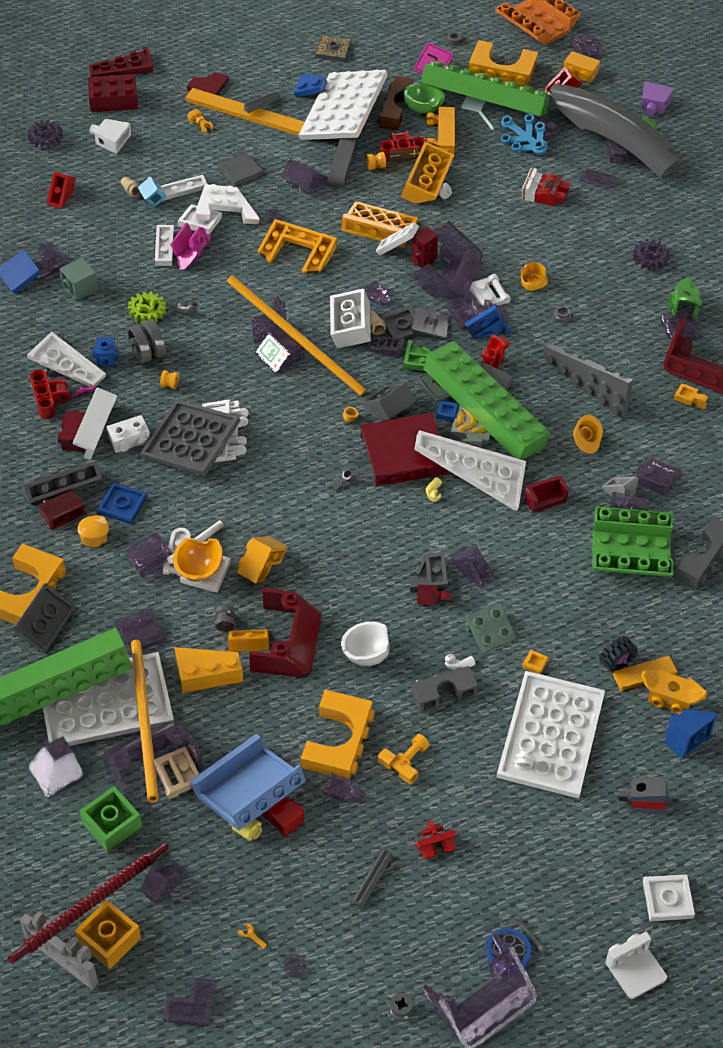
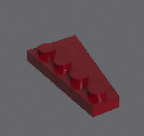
(132, 64)

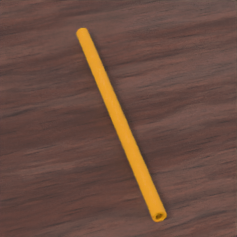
(296, 335)
(144, 721)

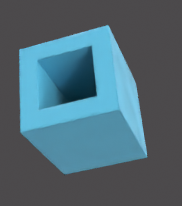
(152, 192)

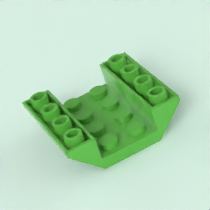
(632, 541)

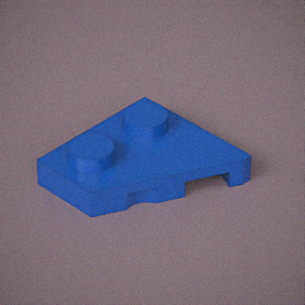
(310, 85)

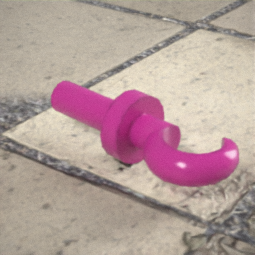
(82, 391)

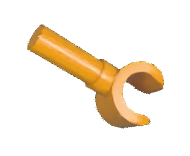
(252, 935)

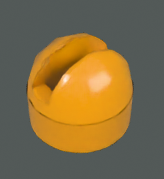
(353, 414)

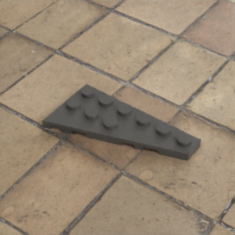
(594, 378)

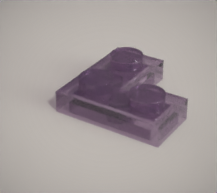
(51, 262)
(195, 1010)

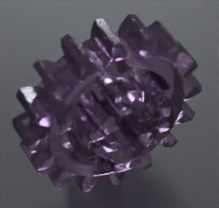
(43, 134)
(651, 255)

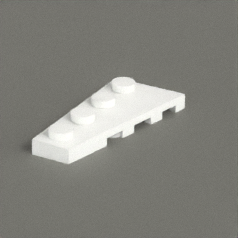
(64, 359)

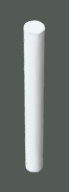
(203, 536)

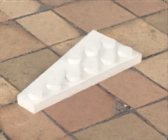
(487, 470)

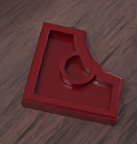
(211, 84)

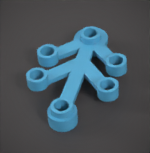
(537, 146)

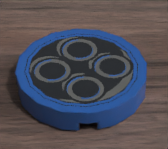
(514, 938)

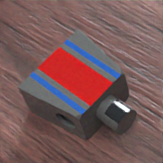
(647, 795)

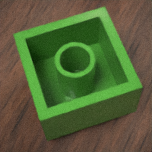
(110, 819)

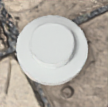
(445, 191)
(525, 759)

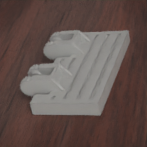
(69, 956)

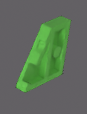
(415, 357)

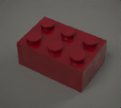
(112, 93)

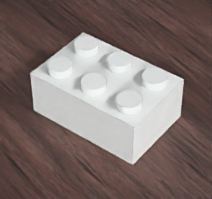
(350, 318)

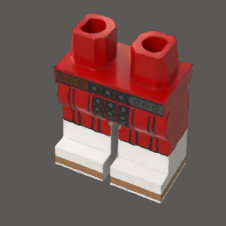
(544, 188)

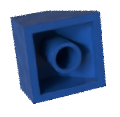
(689, 730)

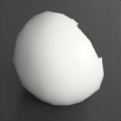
(366, 643)

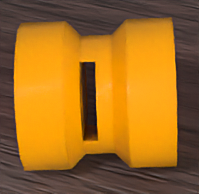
(376, 161)

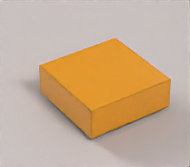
(535, 662)

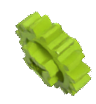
(146, 307)

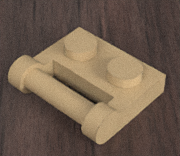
(182, 768)

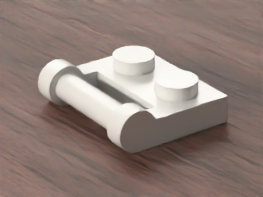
(483, 292)

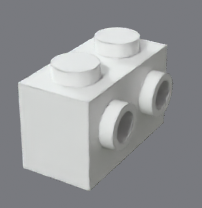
(128, 434)

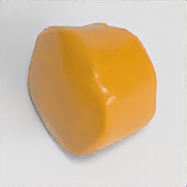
(533, 276)
(93, 530)

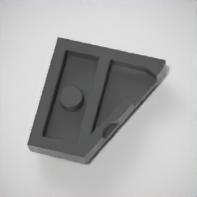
(431, 572)

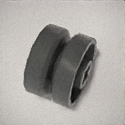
(146, 341)

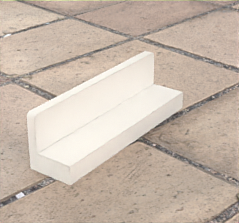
(94, 421)

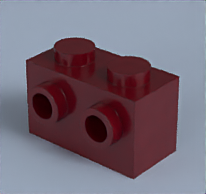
(424, 247)

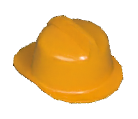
(588, 434)

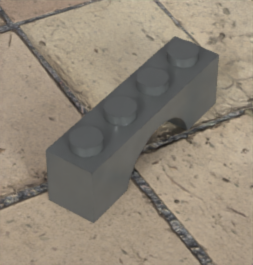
(694, 568)

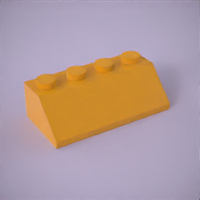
(427, 174)

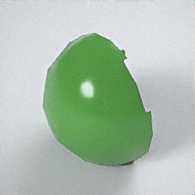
(423, 98)

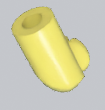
(431, 490)

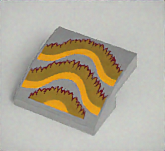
(465, 422)

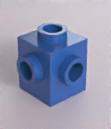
(105, 355)

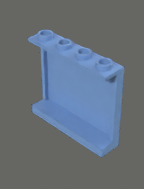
(246, 782)

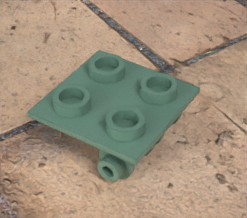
(490, 627)

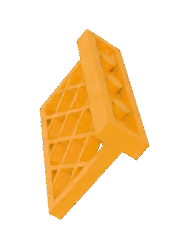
(370, 226)

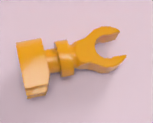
(196, 116)

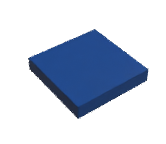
(19, 271)
(122, 503)

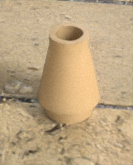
(131, 187)
(377, 324)

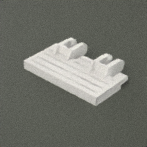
(234, 446)

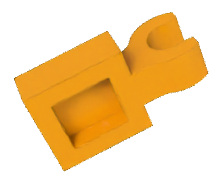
(689, 395)

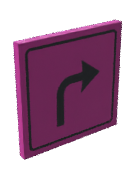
(431, 53)

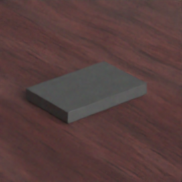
(44, 618)

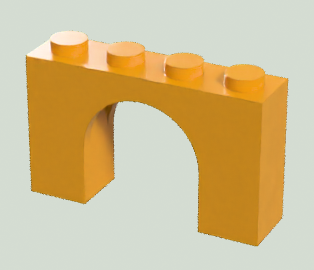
(519, 72)
(35, 562)
(340, 759)

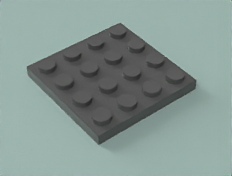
(190, 437)

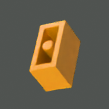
(583, 66)

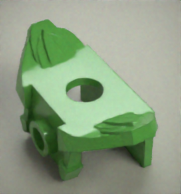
(685, 287)

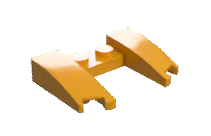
(280, 231)

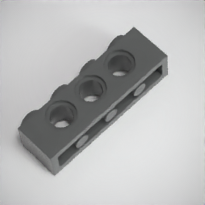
(61, 481)

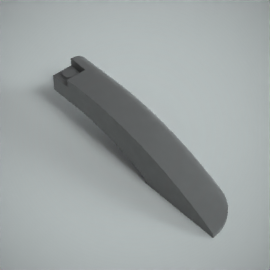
(618, 124)

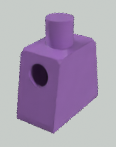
(655, 98)

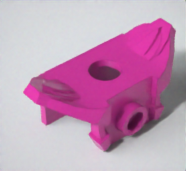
(184, 241)

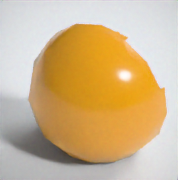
(198, 559)

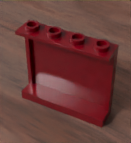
(392, 451)

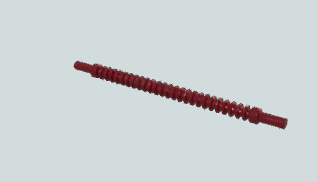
(91, 900)

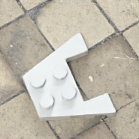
(224, 199)

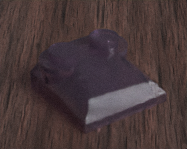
(657, 476)
(148, 554)

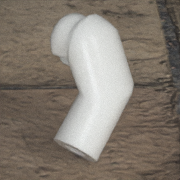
(453, 663)

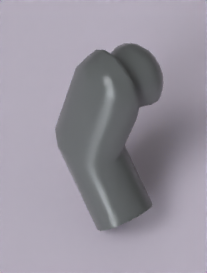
(187, 310)

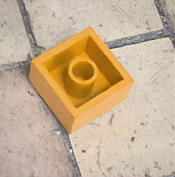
(108, 934)

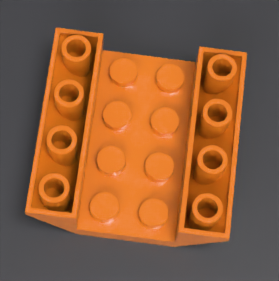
(541, 18)

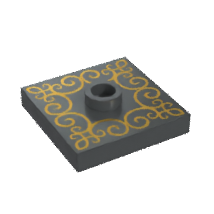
(333, 48)

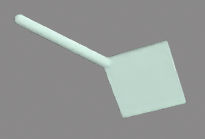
(476, 105)

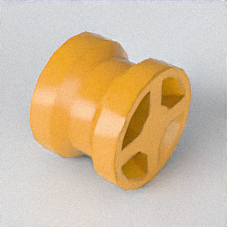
(169, 379)

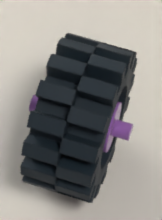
(618, 654)

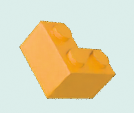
(259, 557)

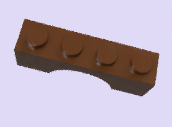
(392, 114)

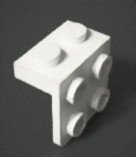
(635, 966)

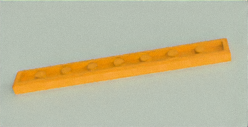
(237, 109)

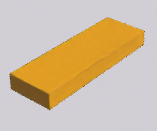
(631, 676)

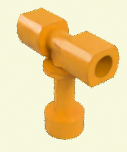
(402, 761)

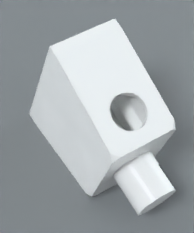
(111, 134)

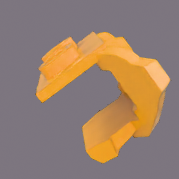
(686, 694)

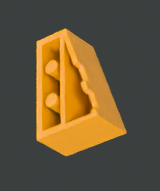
(207, 668)

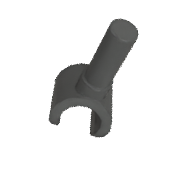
(347, 477)

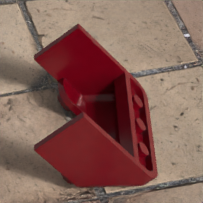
(690, 367)
(297, 655)

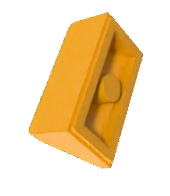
(248, 640)

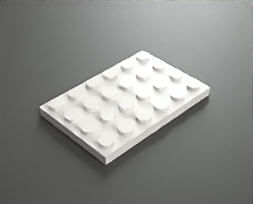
(343, 105)
(110, 707)
(558, 727)

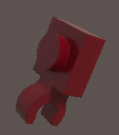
(428, 594)

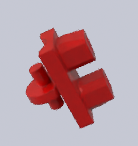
(495, 351)
(427, 845)

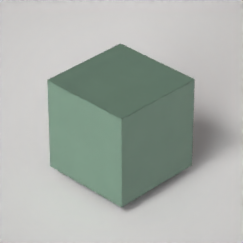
(78, 279)

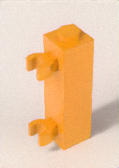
(446, 128)

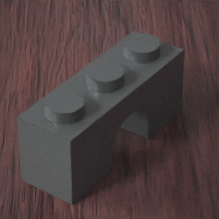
(459, 682)

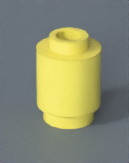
(250, 831)

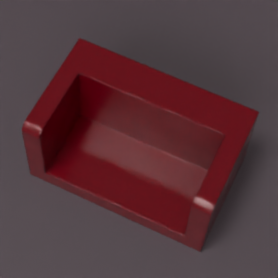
(546, 494)

